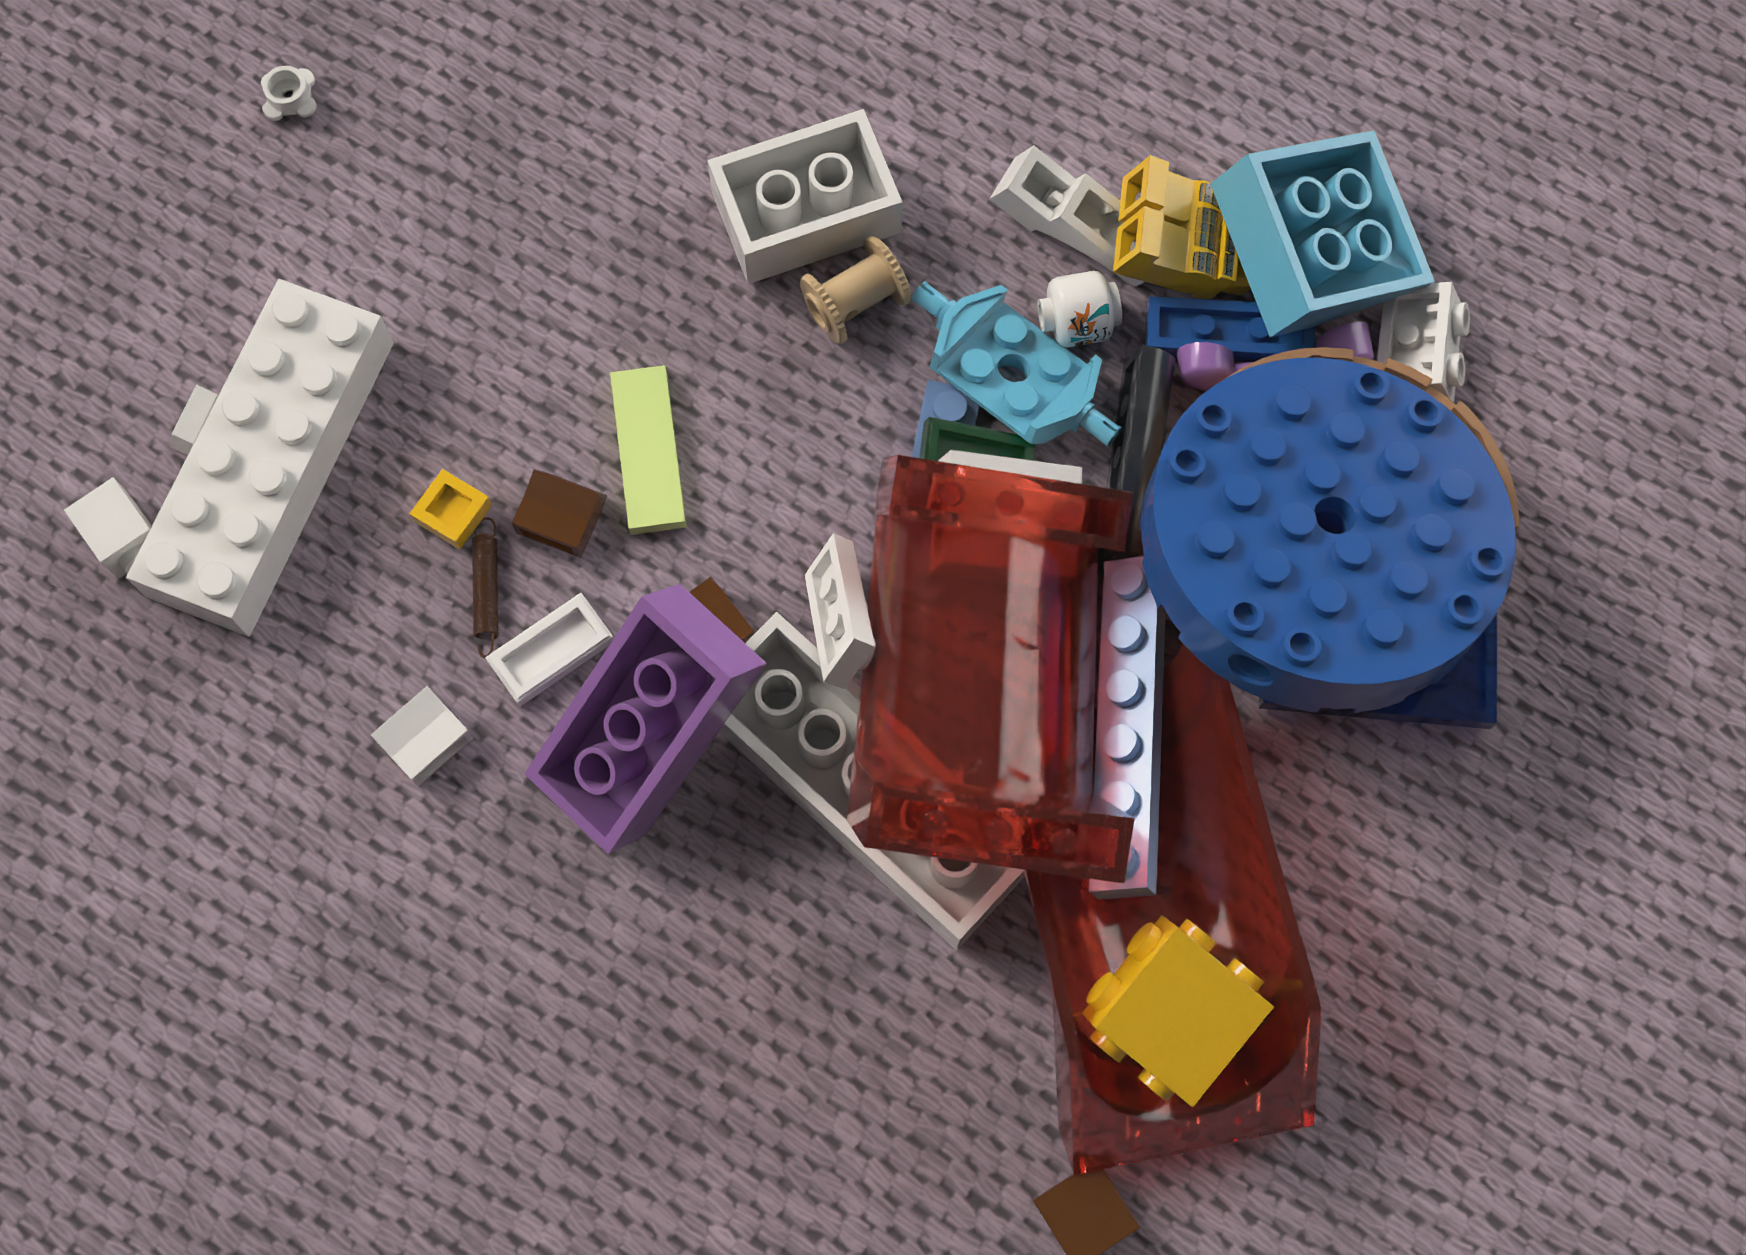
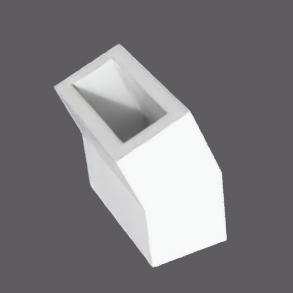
(422, 736)

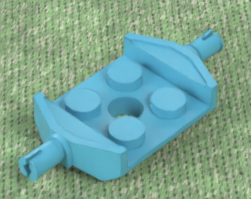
(987, 334)

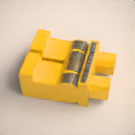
(1176, 234)

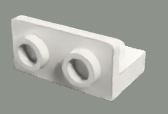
(1425, 334)

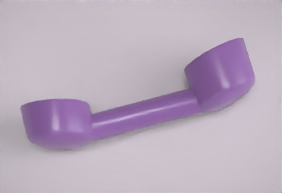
(1209, 363)

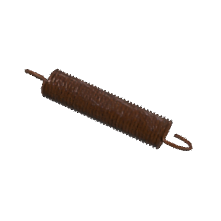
(485, 585)

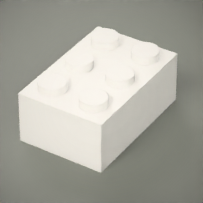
(805, 196)

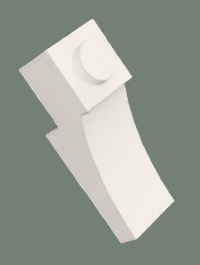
(1067, 208)

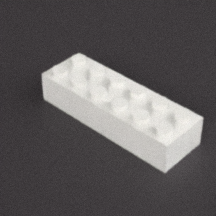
(262, 458)
(805, 743)

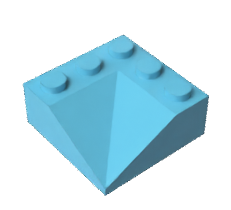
(1320, 230)

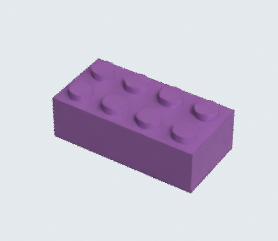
(644, 717)

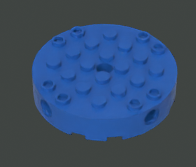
(1326, 534)

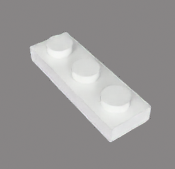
(839, 612)

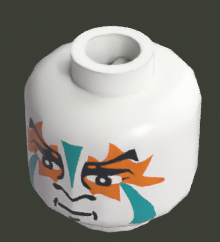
(1080, 309)

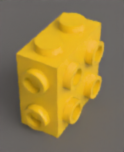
(1175, 1009)

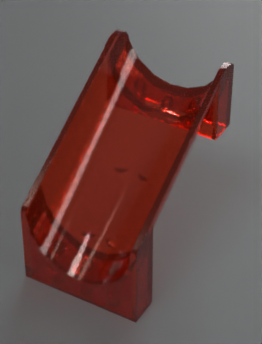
(986, 671)
(1226, 879)

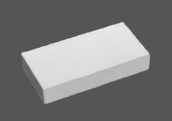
(550, 649)

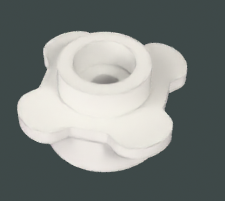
(287, 79)

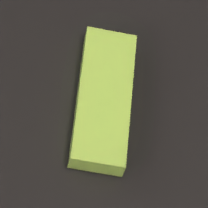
(648, 450)

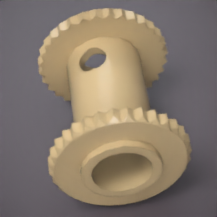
(855, 289)

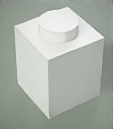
(110, 525)

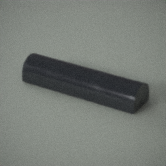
(1137, 448)

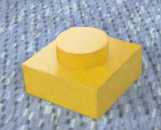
(451, 509)

